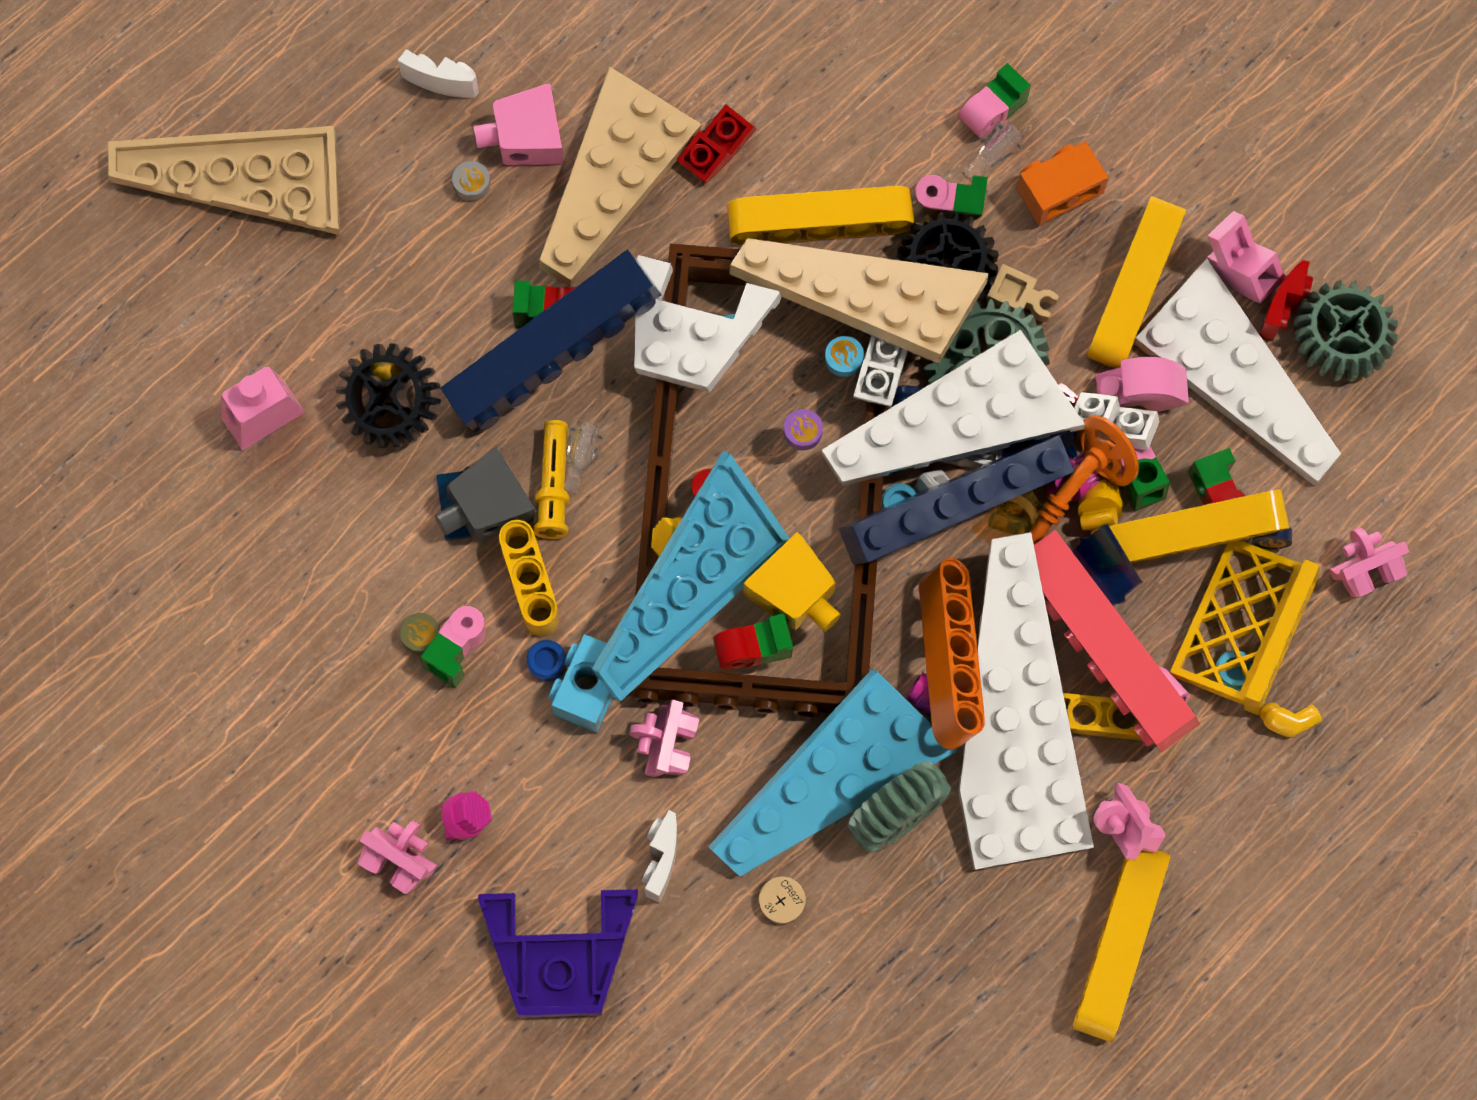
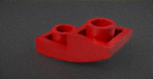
(717, 144)
(1293, 288)

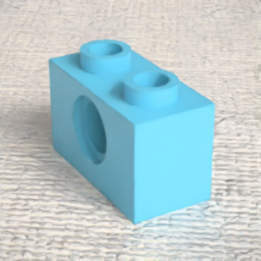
(575, 704)

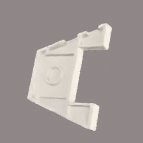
(691, 344)

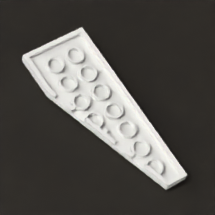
(1022, 770)

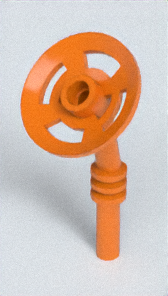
(1096, 459)

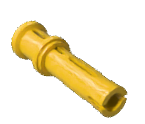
(556, 497)

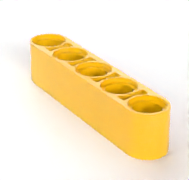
(821, 215)
(1136, 283)
(1202, 526)
(1121, 945)

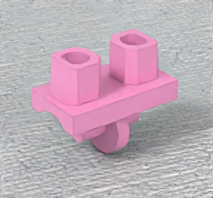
(1385, 557)
(661, 734)
(1128, 823)
(383, 847)

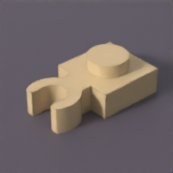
(1019, 291)

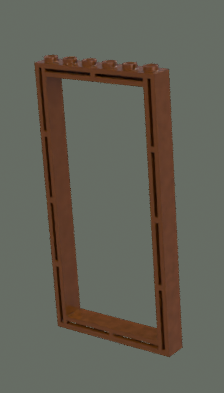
(728, 689)

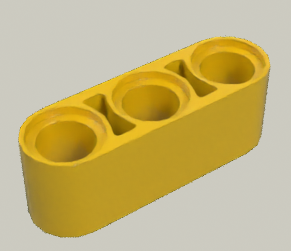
(529, 560)

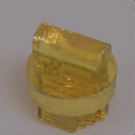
(1016, 515)

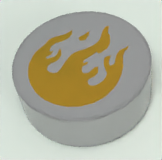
(471, 180)

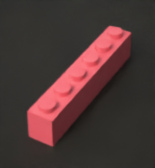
(1112, 646)

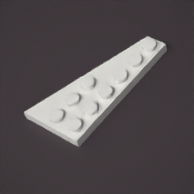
(1237, 372)
(970, 411)

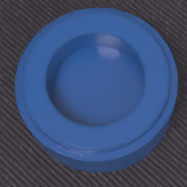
(546, 660)

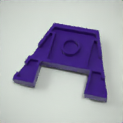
(559, 971)

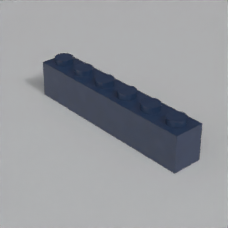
(551, 342)
(955, 500)

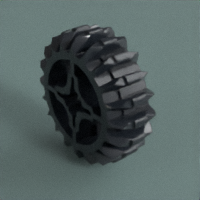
(976, 254)
(363, 376)

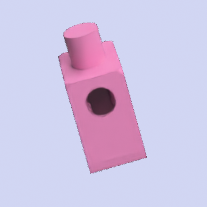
(524, 129)
(258, 407)

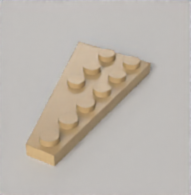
(620, 161)
(257, 173)
(887, 298)

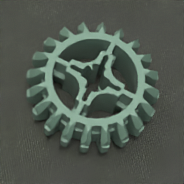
(1328, 307)
(899, 806)

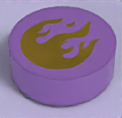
(803, 429)

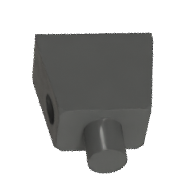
(485, 499)

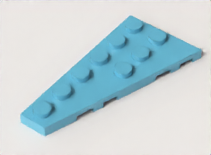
(700, 570)
(831, 774)

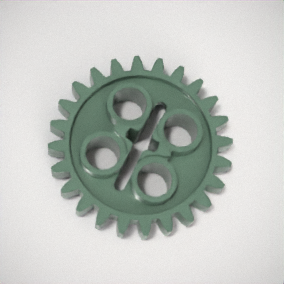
(995, 324)

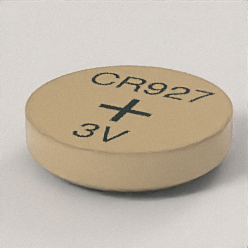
(782, 900)

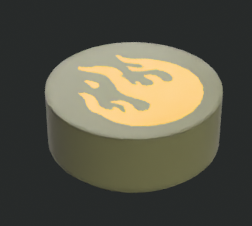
(418, 632)

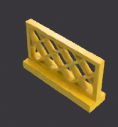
(1274, 642)

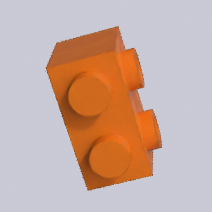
(1061, 182)

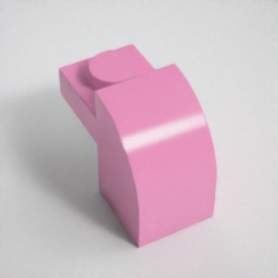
(1241, 262)
(1146, 382)

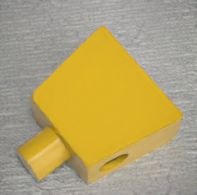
(795, 585)

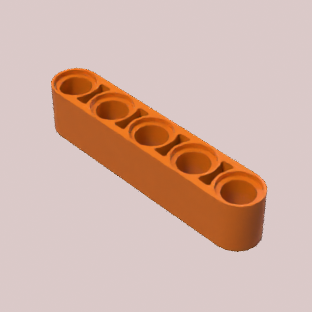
(951, 654)

